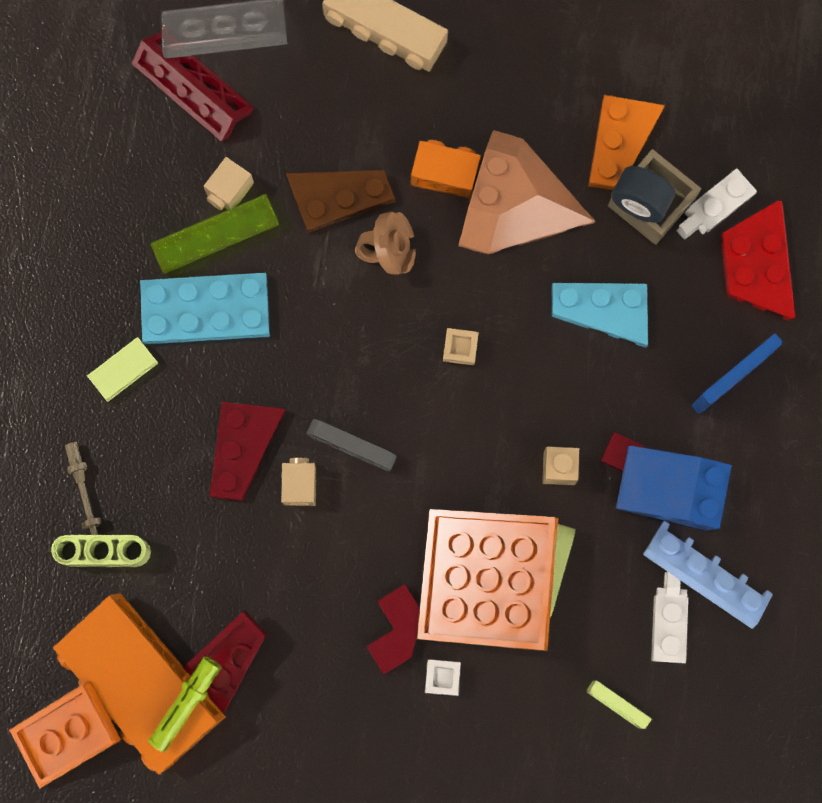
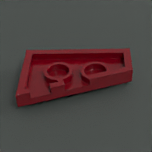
(240, 446)
(235, 652)

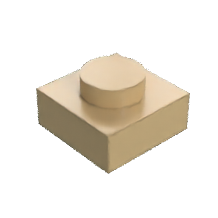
(460, 346)

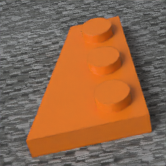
(620, 137)

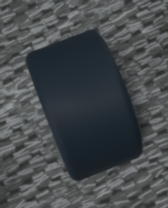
(643, 194)

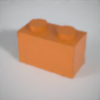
(445, 168)

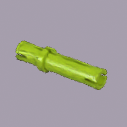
(193, 692)

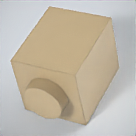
(228, 185)
(560, 465)
(299, 483)

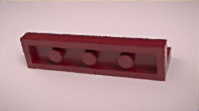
(188, 90)

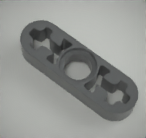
(351, 445)

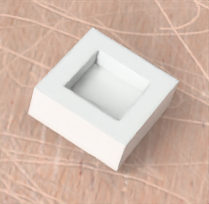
(442, 677)

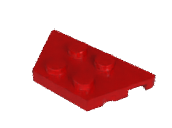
(759, 262)

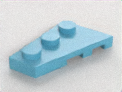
(604, 307)

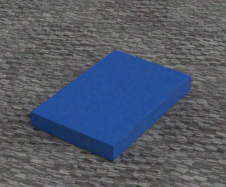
(737, 374)

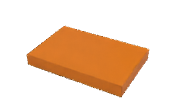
(65, 734)

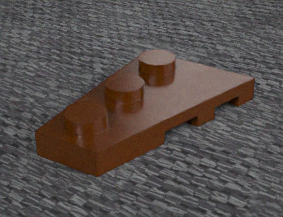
(336, 196)

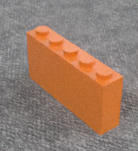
(134, 679)

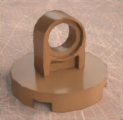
(390, 242)

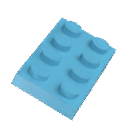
(204, 308)

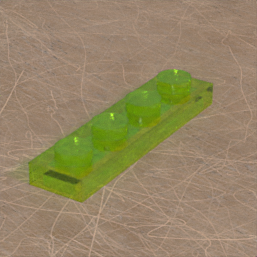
(214, 234)

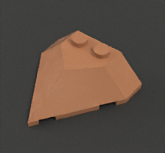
(517, 199)

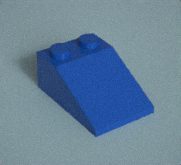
(674, 487)

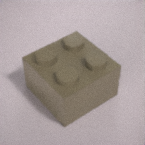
(685, 191)

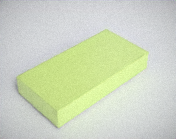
(122, 369)
(618, 705)

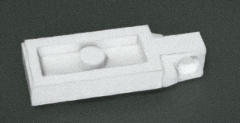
(717, 204)
(670, 622)

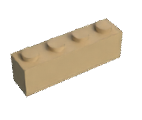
(391, 27)

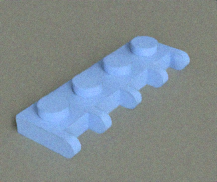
(707, 577)

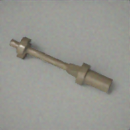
(77, 468)

